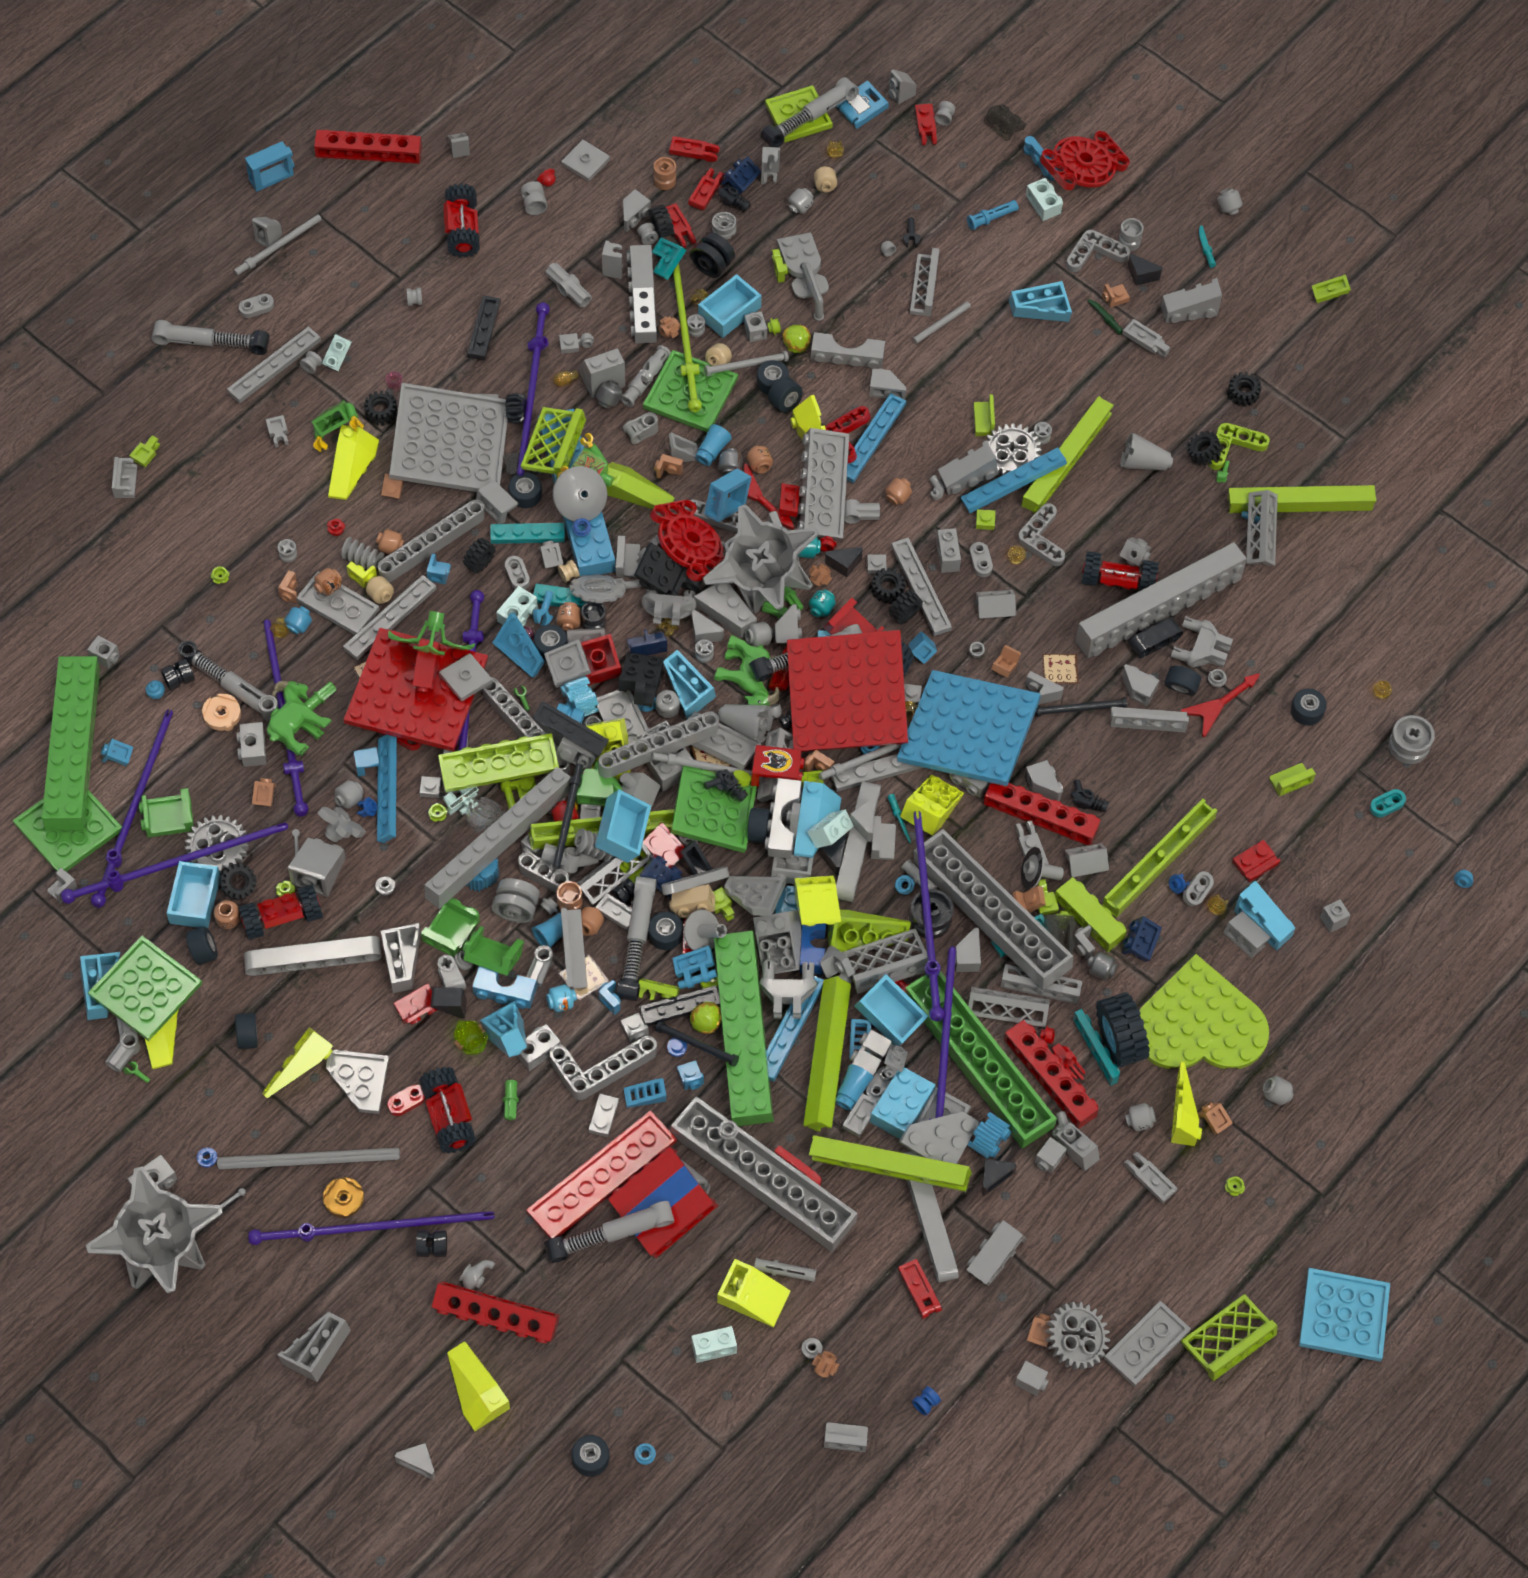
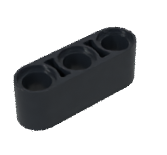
(1155, 637)

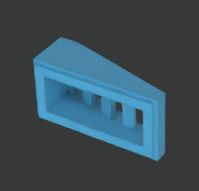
(857, 1023)
(649, 1085)

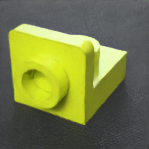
(359, 575)

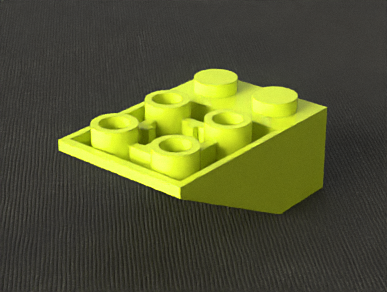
(616, 732)
(935, 802)
(817, 900)
(752, 1293)

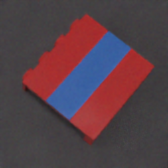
(664, 1181)

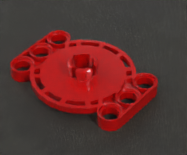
(1074, 158)
(680, 534)

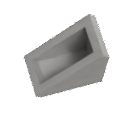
(459, 145)
(682, 448)
(705, 628)
(863, 819)
(416, 1459)

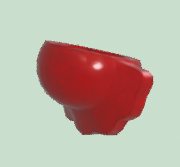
(547, 178)

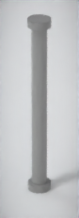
(745, 363)

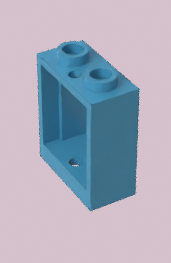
(265, 158)
(735, 482)

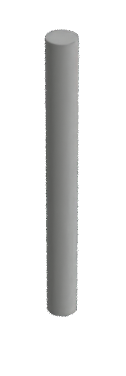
(941, 322)

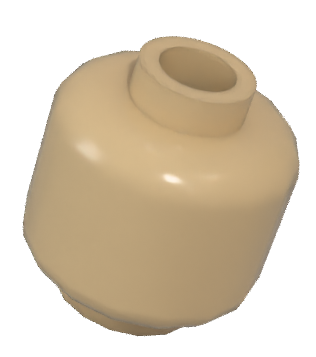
(825, 179)
(718, 354)
(379, 589)

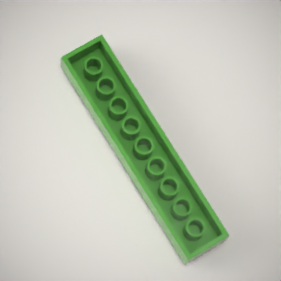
(71, 743)
(743, 1028)
(986, 1065)

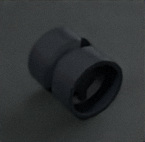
(593, 615)
(177, 674)
(439, 1244)

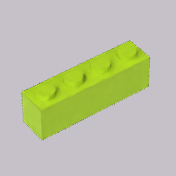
(1088, 911)

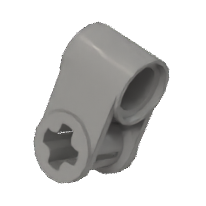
(640, 429)
(450, 976)

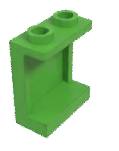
(167, 814)
(451, 927)
(491, 953)

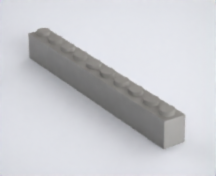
(497, 838)

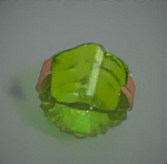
(470, 1037)

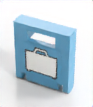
(863, 106)

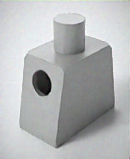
(640, 787)

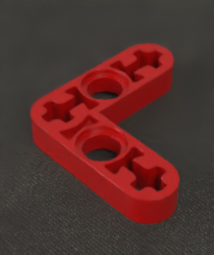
(848, 417)

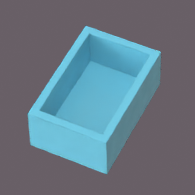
(728, 305)
(623, 826)
(193, 894)
(891, 1010)
(902, 1102)

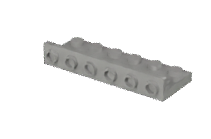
(824, 482)

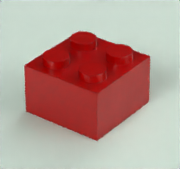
(601, 659)

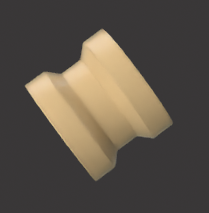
(568, 571)

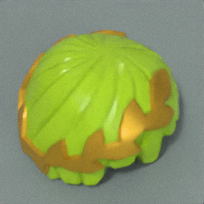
(796, 338)
(706, 1017)

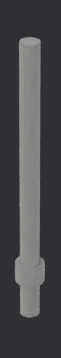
(250, 262)
(671, 759)
(838, 769)

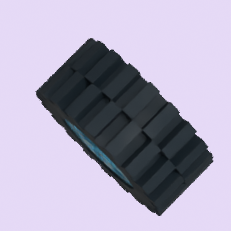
(1122, 1029)

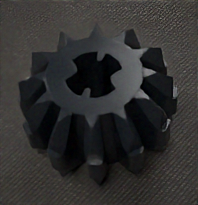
(515, 408)

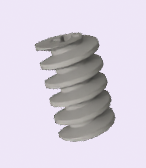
(359, 555)
(585, 843)

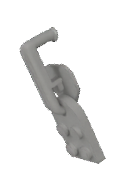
(804, 262)

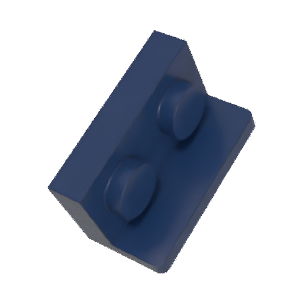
(742, 175)
(660, 871)
(1141, 938)

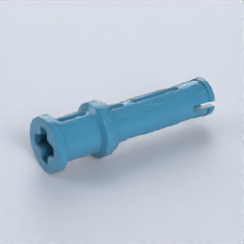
(984, 217)

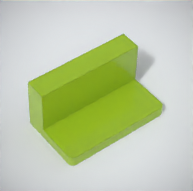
(984, 417)
(1292, 779)

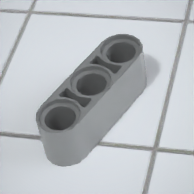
(538, 866)

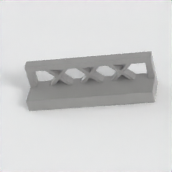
(931, 283)
(1265, 526)
(1149, 719)
(774, 739)
(605, 868)
(574, 949)
(1027, 985)
(1009, 999)

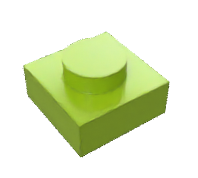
(985, 519)

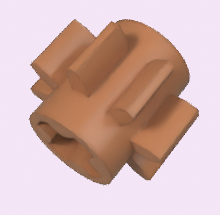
(669, 327)
(820, 574)
(825, 1364)

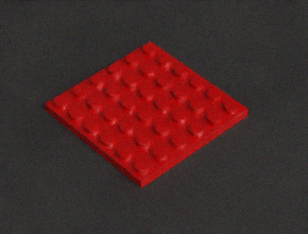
(847, 691)
(391, 704)

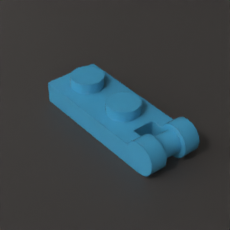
(1035, 150)

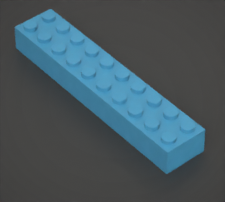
(593, 552)

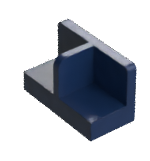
(648, 644)

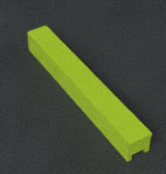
(1072, 450)
(1308, 498)
(549, 832)
(1159, 858)
(827, 1054)
(890, 1163)

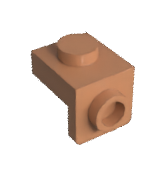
(392, 487)
(1006, 661)

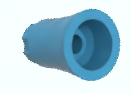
(712, 445)
(549, 931)
(853, 1086)

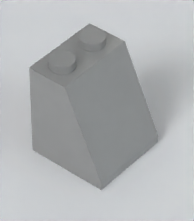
(602, 369)
(317, 865)

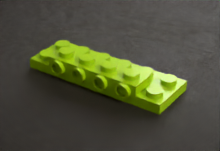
(498, 762)

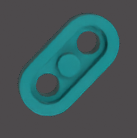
(1386, 804)

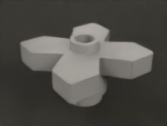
(340, 824)

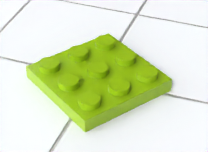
(791, 103)

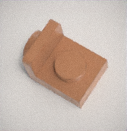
(1115, 295)
(669, 464)
(287, 587)
(818, 760)
(263, 792)
(1031, 899)
(1215, 1117)
(1037, 1332)

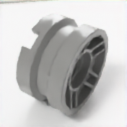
(724, 224)

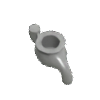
(473, 1276)

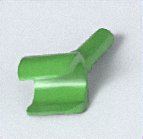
(1222, 475)
(522, 697)
(135, 1071)

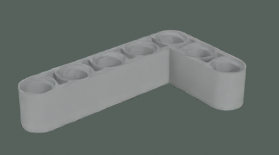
(601, 1069)

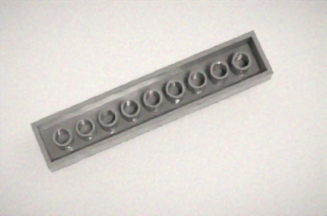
(1160, 600)
(995, 910)
(765, 1175)

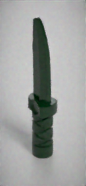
(1108, 319)

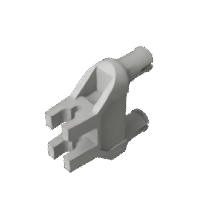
(668, 605)
(1205, 646)
(788, 990)

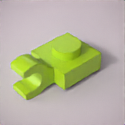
(145, 453)
(1050, 900)
(723, 904)

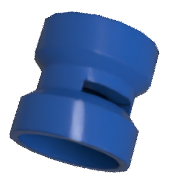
(926, 1401)

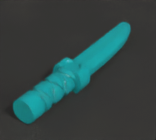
(1207, 250)
(897, 813)

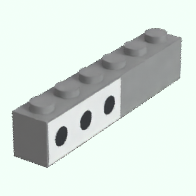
(642, 294)

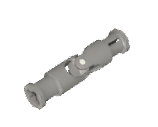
(649, 370)

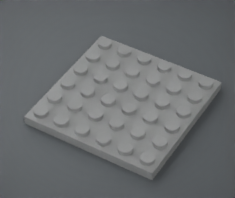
(448, 438)

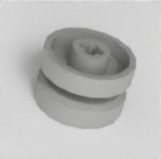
(1411, 739)
(515, 900)

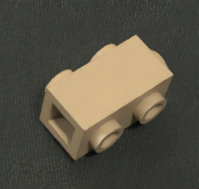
(692, 899)

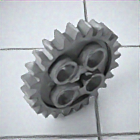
(1013, 437)
(204, 836)
(1078, 1317)

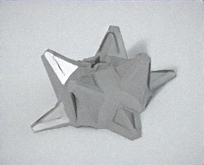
(763, 560)
(155, 1233)

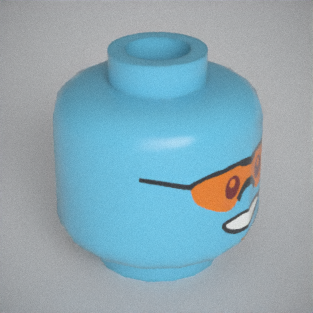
(561, 998)

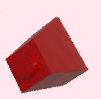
(426, 669)

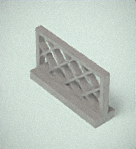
(895, 970)

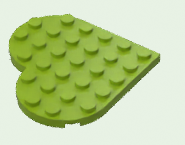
(1204, 1019)

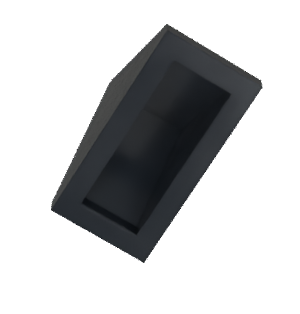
(1143, 270)
(844, 559)
(834, 853)
(693, 859)
(449, 1001)
(996, 1173)

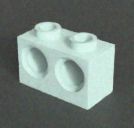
(1044, 199)
(514, 605)
(830, 828)
(714, 1344)

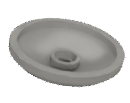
(568, 493)

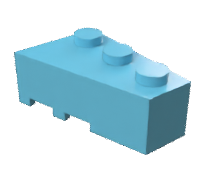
(1041, 302)
(688, 684)
(1265, 914)
(92, 970)
(506, 1029)

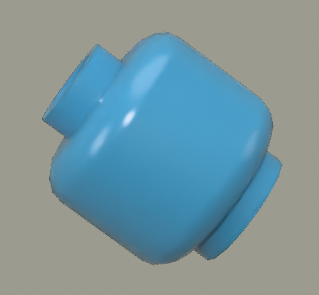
(298, 620)

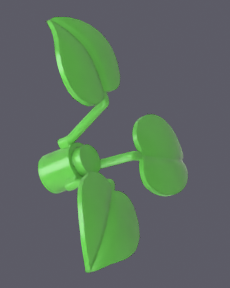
(434, 623)

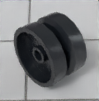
(712, 254)
(941, 913)

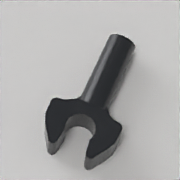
(911, 234)

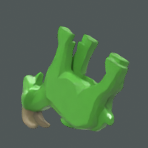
(744, 677)
(294, 715)

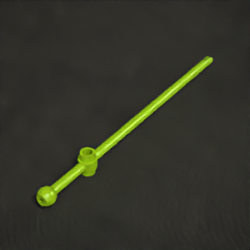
(689, 369)

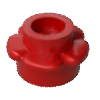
(335, 531)
(827, 544)
(1048, 1035)

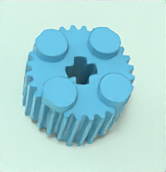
(580, 695)

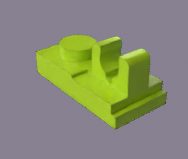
(1331, 288)
(667, 990)

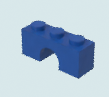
(808, 951)

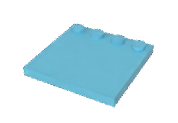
(1344, 1314)

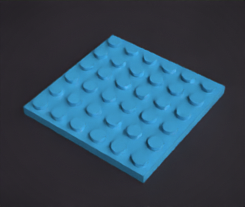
(969, 727)

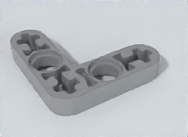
(1091, 245)
(1036, 538)

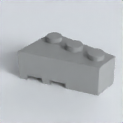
(1192, 304)
(969, 470)
(726, 607)
(401, 954)
(995, 1252)
(317, 1347)

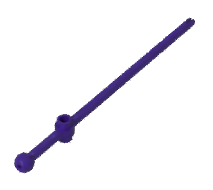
(535, 346)
(472, 636)
(293, 766)
(114, 856)
(116, 880)
(932, 967)
(945, 1033)
(257, 1237)

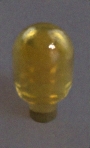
(564, 377)

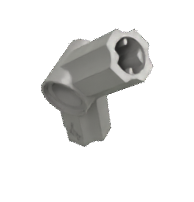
(571, 859)
(122, 1052)

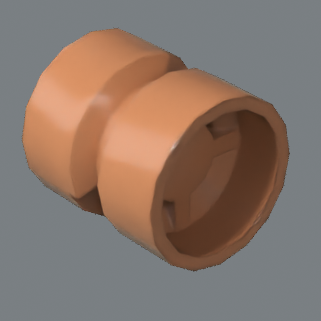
(665, 173)
(569, 896)

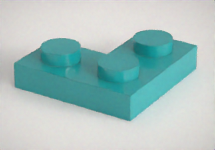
(670, 256)

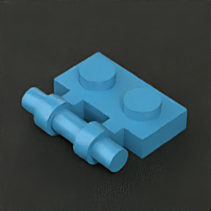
(692, 962)

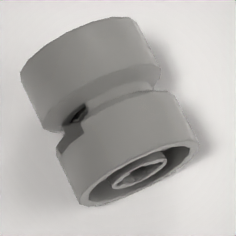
(533, 198)
(1131, 233)

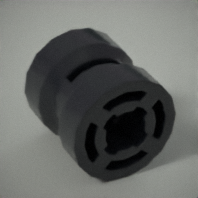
(624, 891)

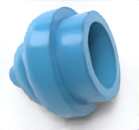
(155, 689)

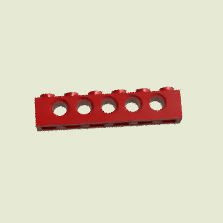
(368, 146)
(1048, 820)
(1077, 1115)
(547, 1320)

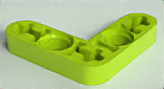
(1228, 438)

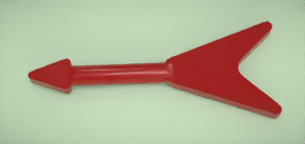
(755, 494)
(1210, 710)

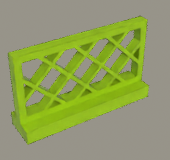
(569, 441)
(1243, 1347)

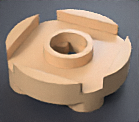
(221, 722)

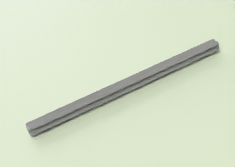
(308, 1158)

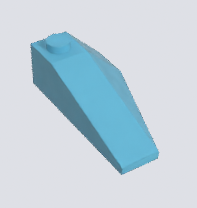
(815, 804)

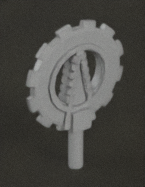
(601, 588)

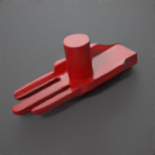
(1068, 1060)

